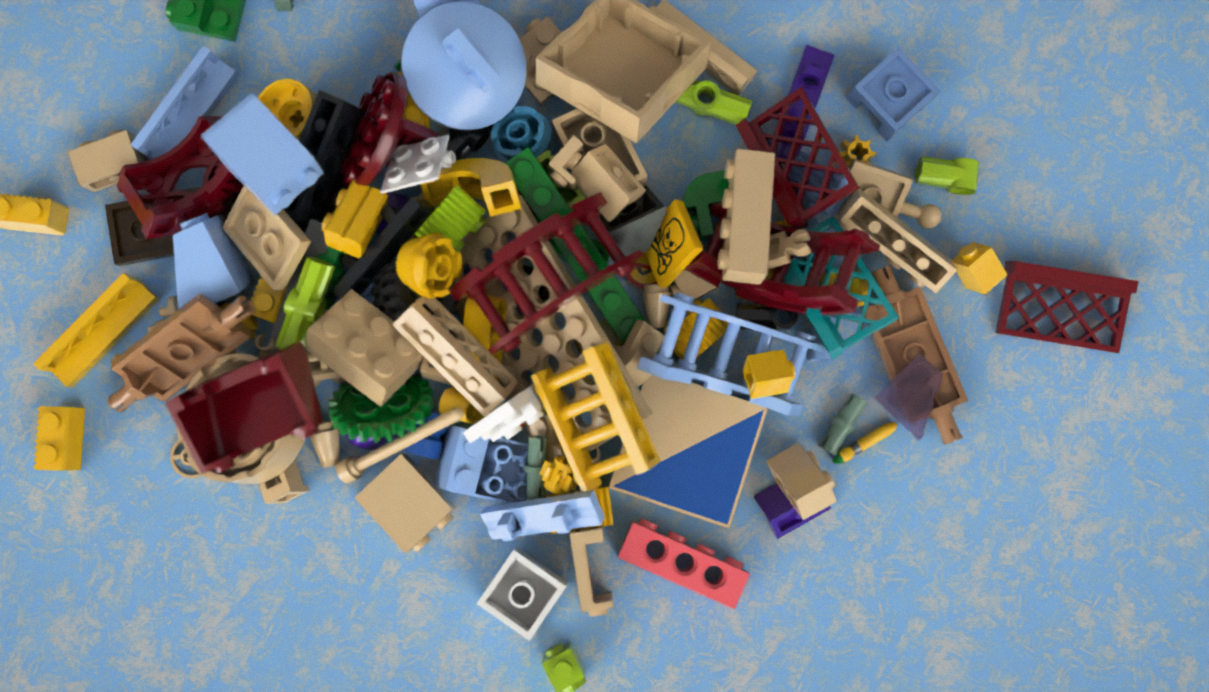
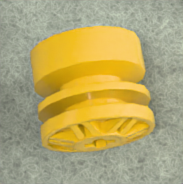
(289, 103)

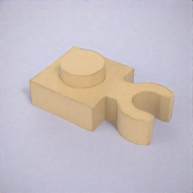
(782, 247)

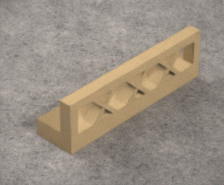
(722, 62)
(454, 356)

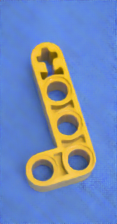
(482, 330)

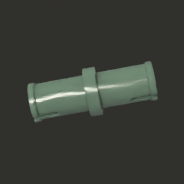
(843, 424)
(536, 457)

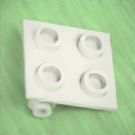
(417, 163)

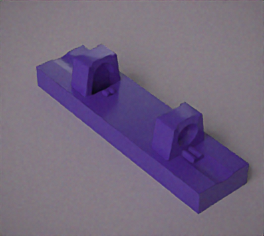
(815, 67)

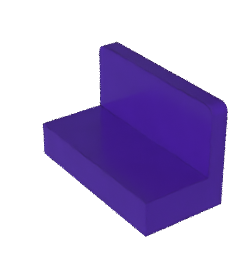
(780, 512)

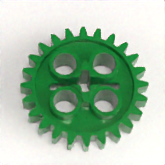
(360, 416)

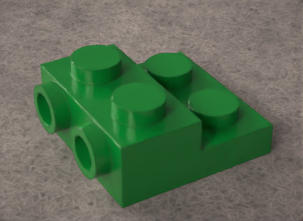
(207, 17)

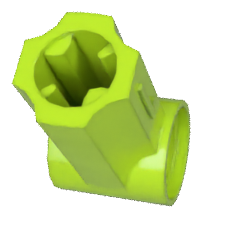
(957, 175)

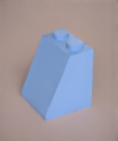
(262, 154)
(207, 261)

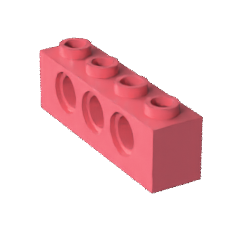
(724, 590)

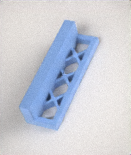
(192, 96)

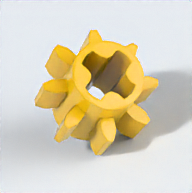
(861, 150)
(558, 476)

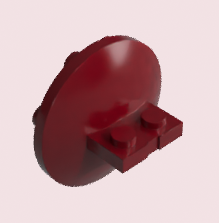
(381, 130)

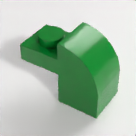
(698, 198)

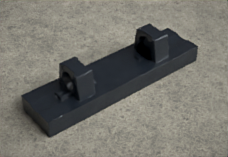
(400, 229)

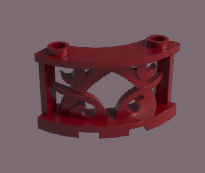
(161, 176)

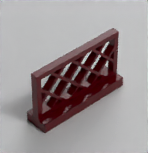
(783, 190)
(1061, 280)

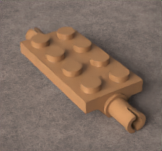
(915, 334)
(179, 349)

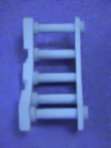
(716, 378)

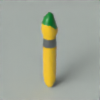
(847, 453)

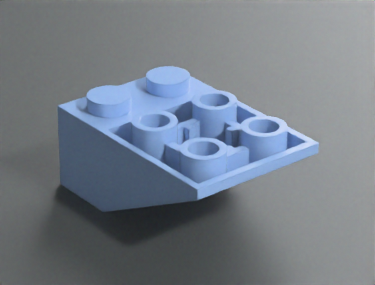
(483, 467)

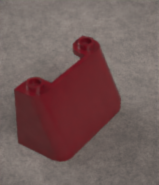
(248, 408)

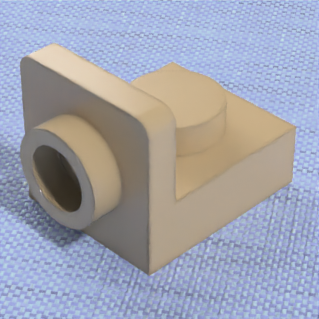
(566, 159)

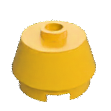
(429, 265)

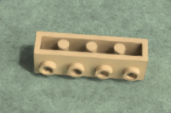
(748, 216)
(897, 241)

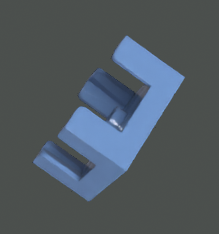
(894, 92)

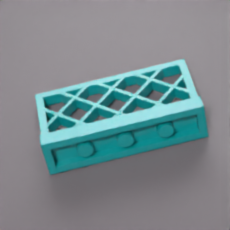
(822, 324)

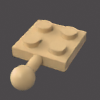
(890, 191)

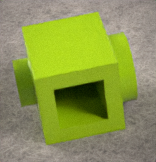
(564, 668)

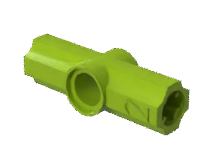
(723, 105)
(305, 302)

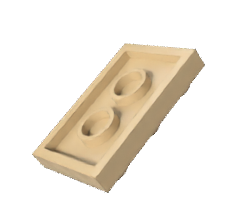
(267, 240)

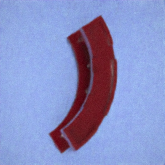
(531, 245)
(831, 298)

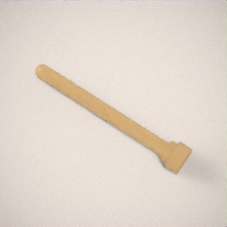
(352, 467)

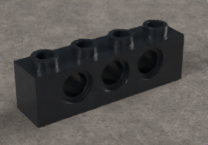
(327, 139)

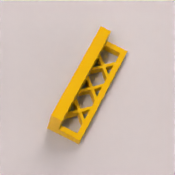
(97, 330)

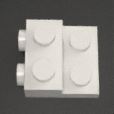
(508, 417)

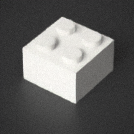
(522, 593)

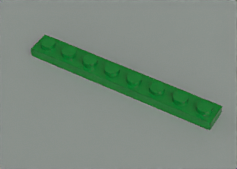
(546, 201)

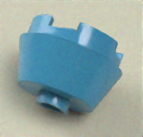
(519, 131)

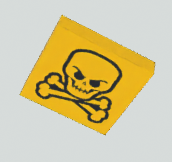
(673, 245)

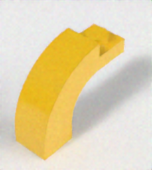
(479, 179)

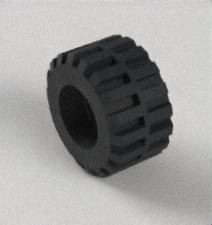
(394, 296)

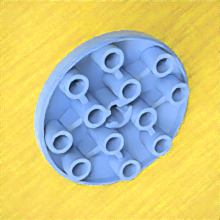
(463, 66)

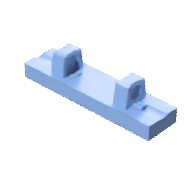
(543, 515)

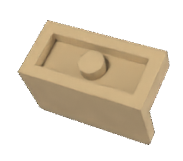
(606, 174)

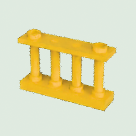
(622, 408)

